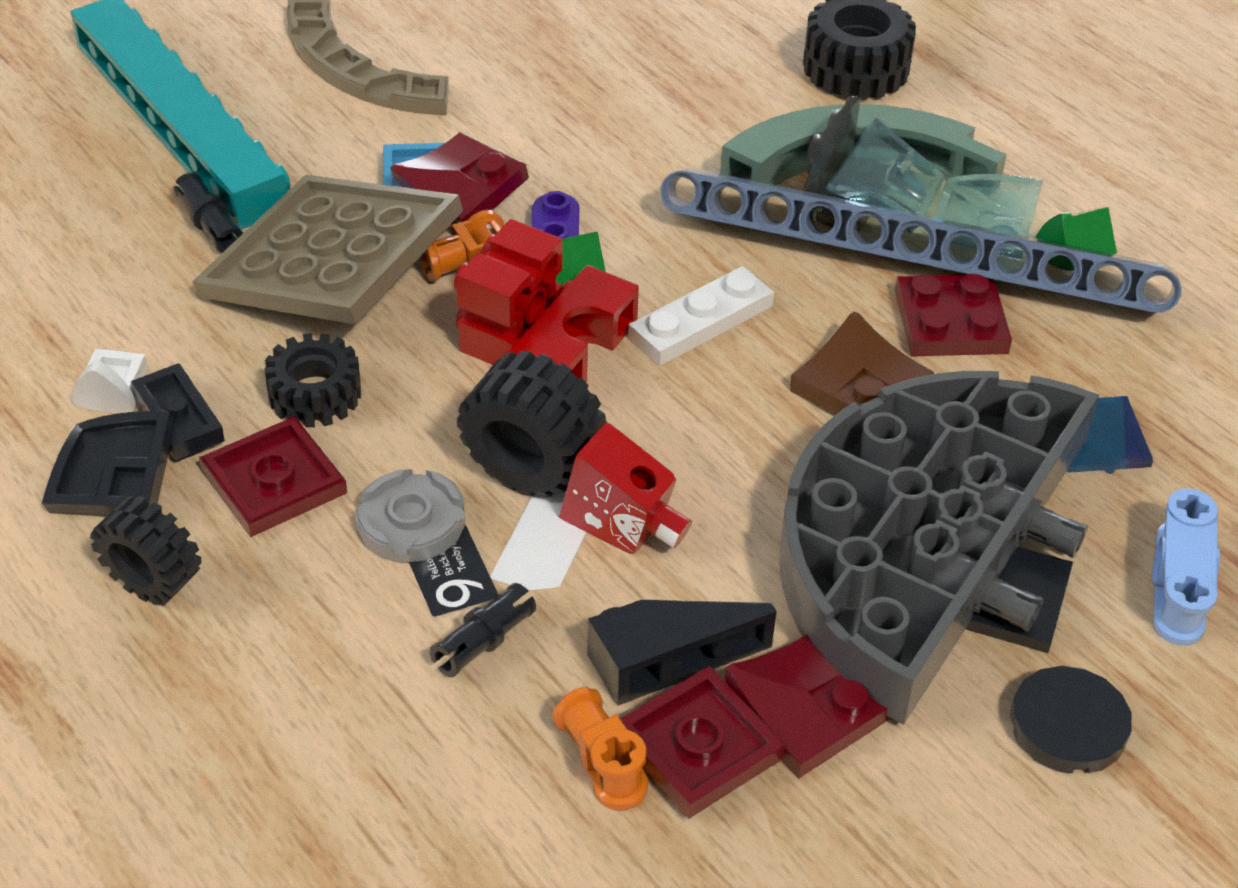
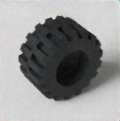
(859, 47)
(529, 422)

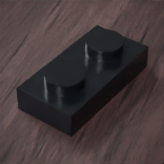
(175, 392)

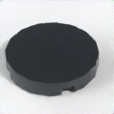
(1071, 719)

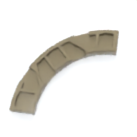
(353, 72)

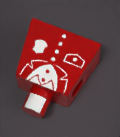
(622, 494)

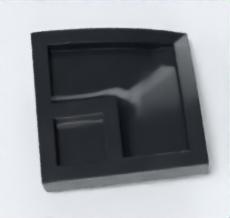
(110, 461)

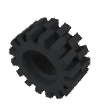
(309, 360)
(146, 550)

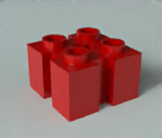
(506, 288)

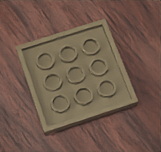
(329, 248)

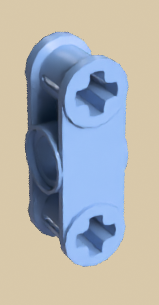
(1186, 567)

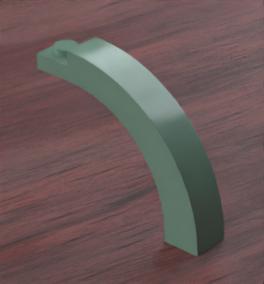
(780, 145)

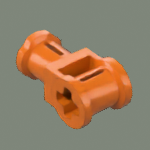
(466, 241)
(607, 749)

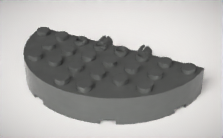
(914, 514)

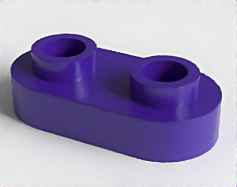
(556, 214)

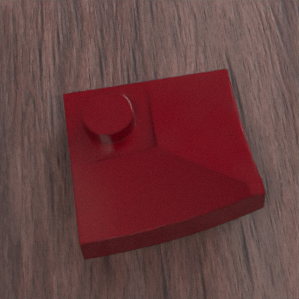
(464, 168)
(805, 703)

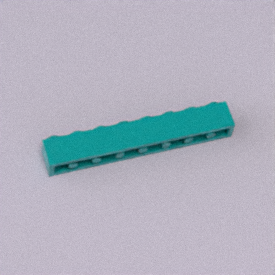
(179, 109)

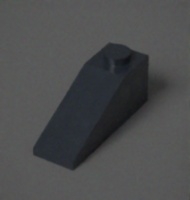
(669, 640)

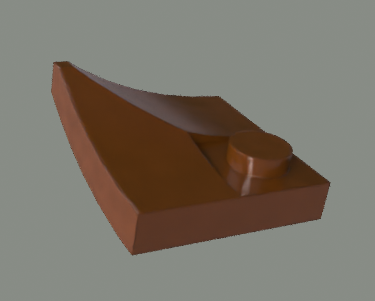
(853, 367)

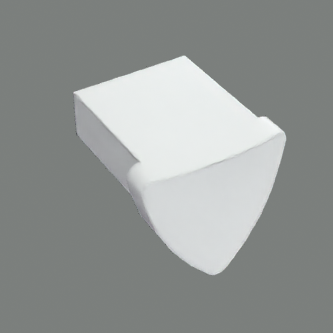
(107, 381)

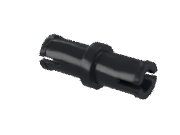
(207, 211)
(482, 629)

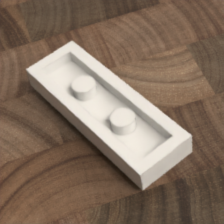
(700, 315)

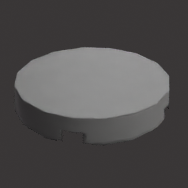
(410, 515)

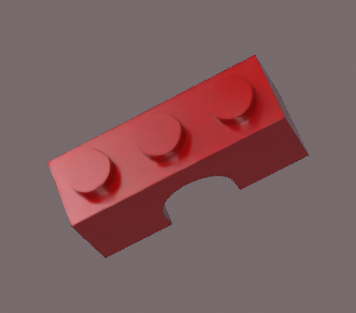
(588, 310)

